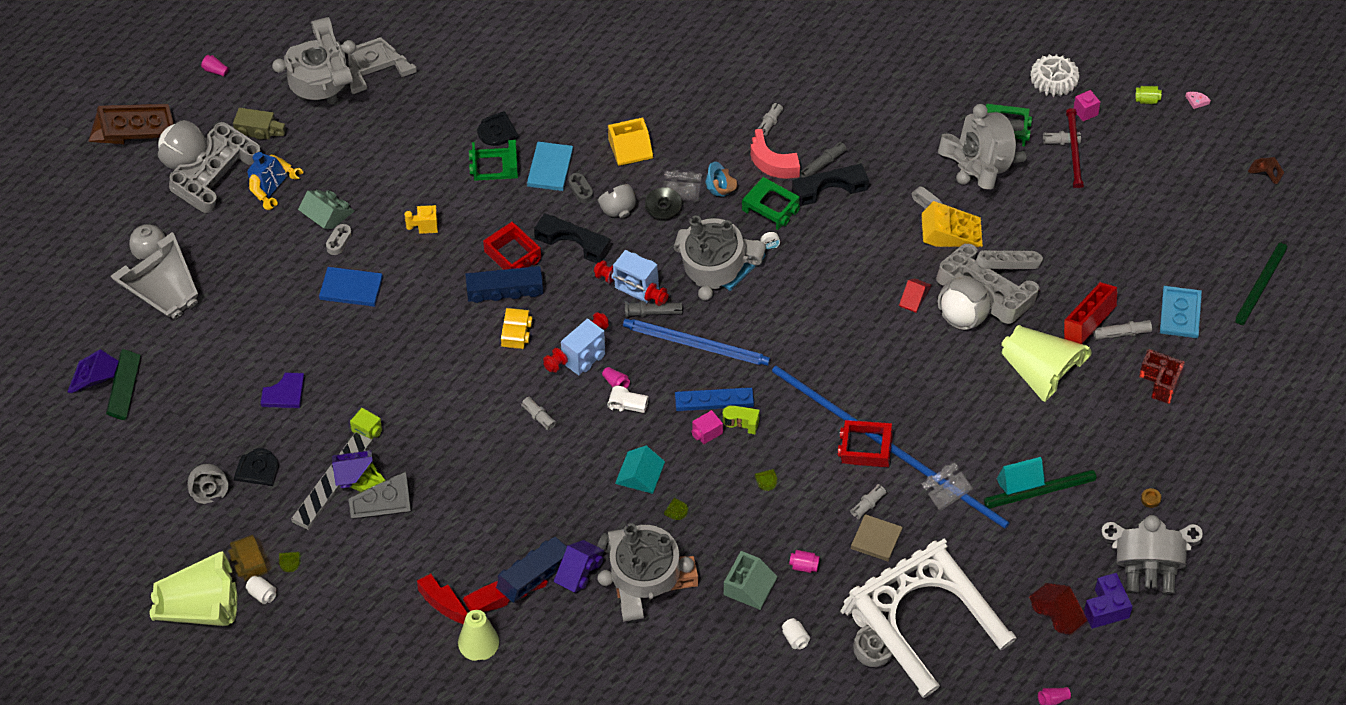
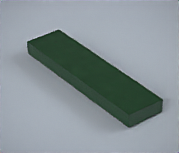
(123, 384)

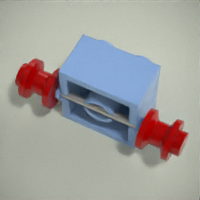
(634, 276)
(580, 347)

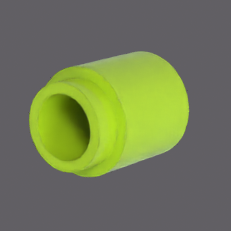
(1148, 94)

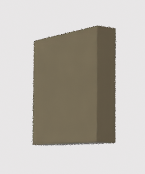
(876, 537)

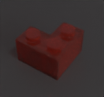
(1164, 372)
(1061, 606)

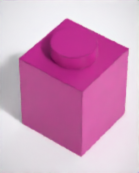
(1086, 105)
(707, 427)

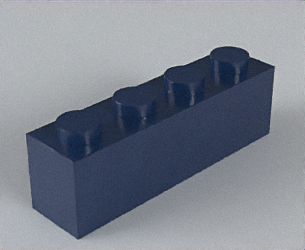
(504, 284)
(531, 570)

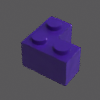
(577, 563)
(1111, 603)

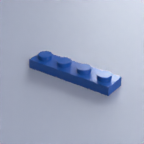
(713, 399)

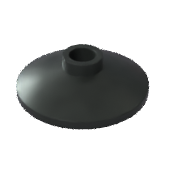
(660, 197)

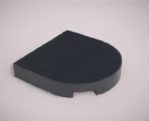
(497, 130)
(257, 467)

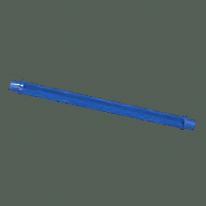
(697, 342)

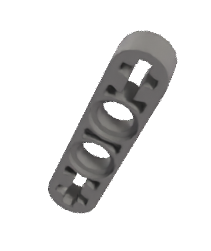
(1025, 259)

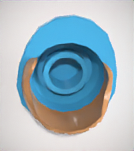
(719, 181)

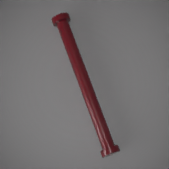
(1071, 113)

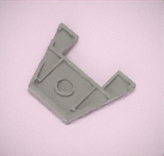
(373, 57)

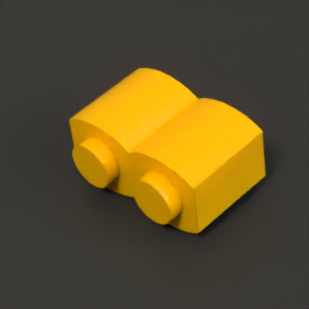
(515, 328)

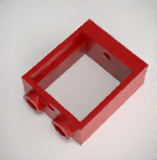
(505, 236)
(862, 458)

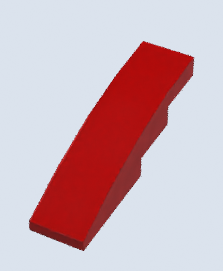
(490, 598)

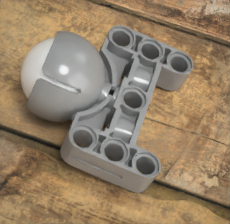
(193, 156)
(974, 291)

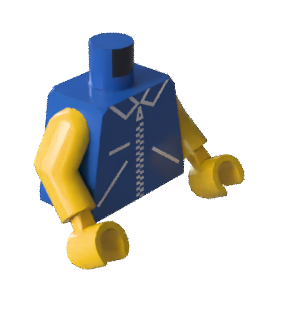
(266, 175)

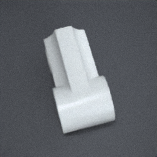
(623, 399)

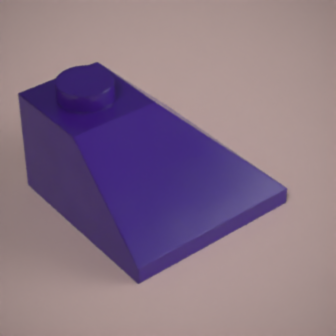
(93, 370)
(350, 467)

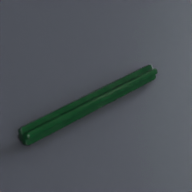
(1260, 284)
(1050, 486)

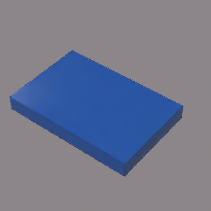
(351, 286)

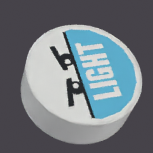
(771, 240)

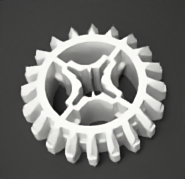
(1054, 75)

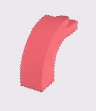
(771, 163)

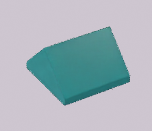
(641, 470)
(1021, 476)

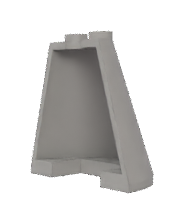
(161, 279)

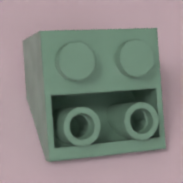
(325, 208)
(749, 580)

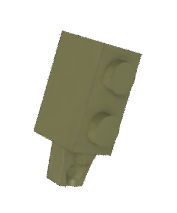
(258, 124)

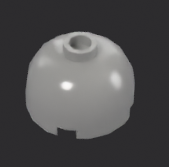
(619, 202)
(144, 240)
(205, 480)
(870, 648)

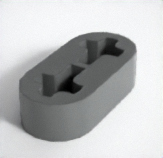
(583, 186)

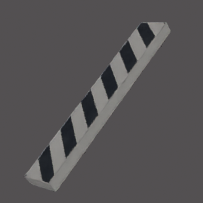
(326, 487)

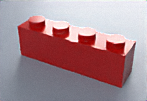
(1090, 313)

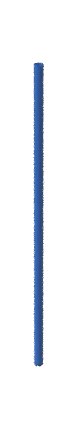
(877, 438)

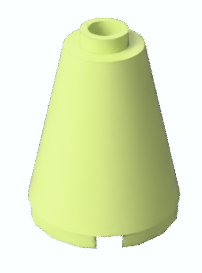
(478, 637)

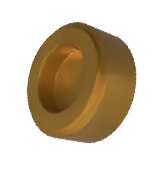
(1151, 498)

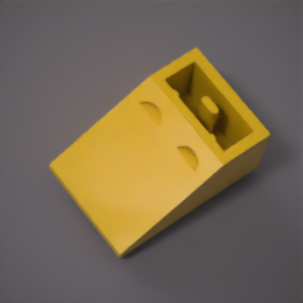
(950, 227)

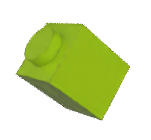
(366, 424)

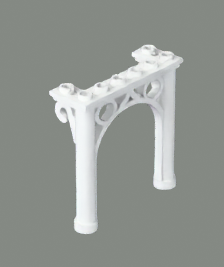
(941, 566)

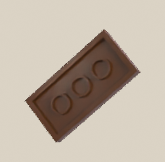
(134, 121)

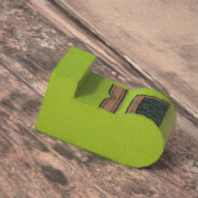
(741, 417)

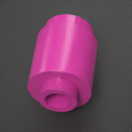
(804, 561)

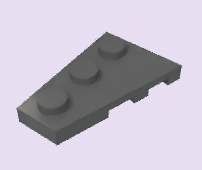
(381, 499)

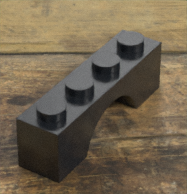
(848, 178)
(552, 229)

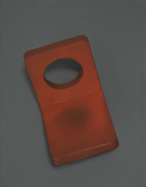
(1267, 165)

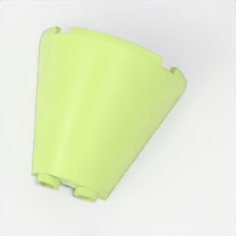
(1042, 358)
(197, 594)

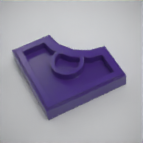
(285, 393)

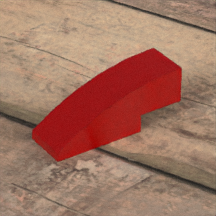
(442, 598)

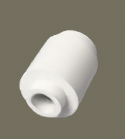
(261, 589)
(795, 634)

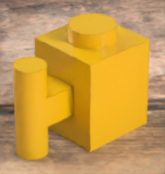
(425, 219)

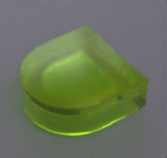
(766, 480)
(676, 510)
(289, 561)

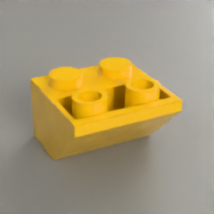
(630, 141)

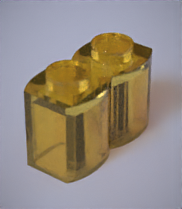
(247, 557)

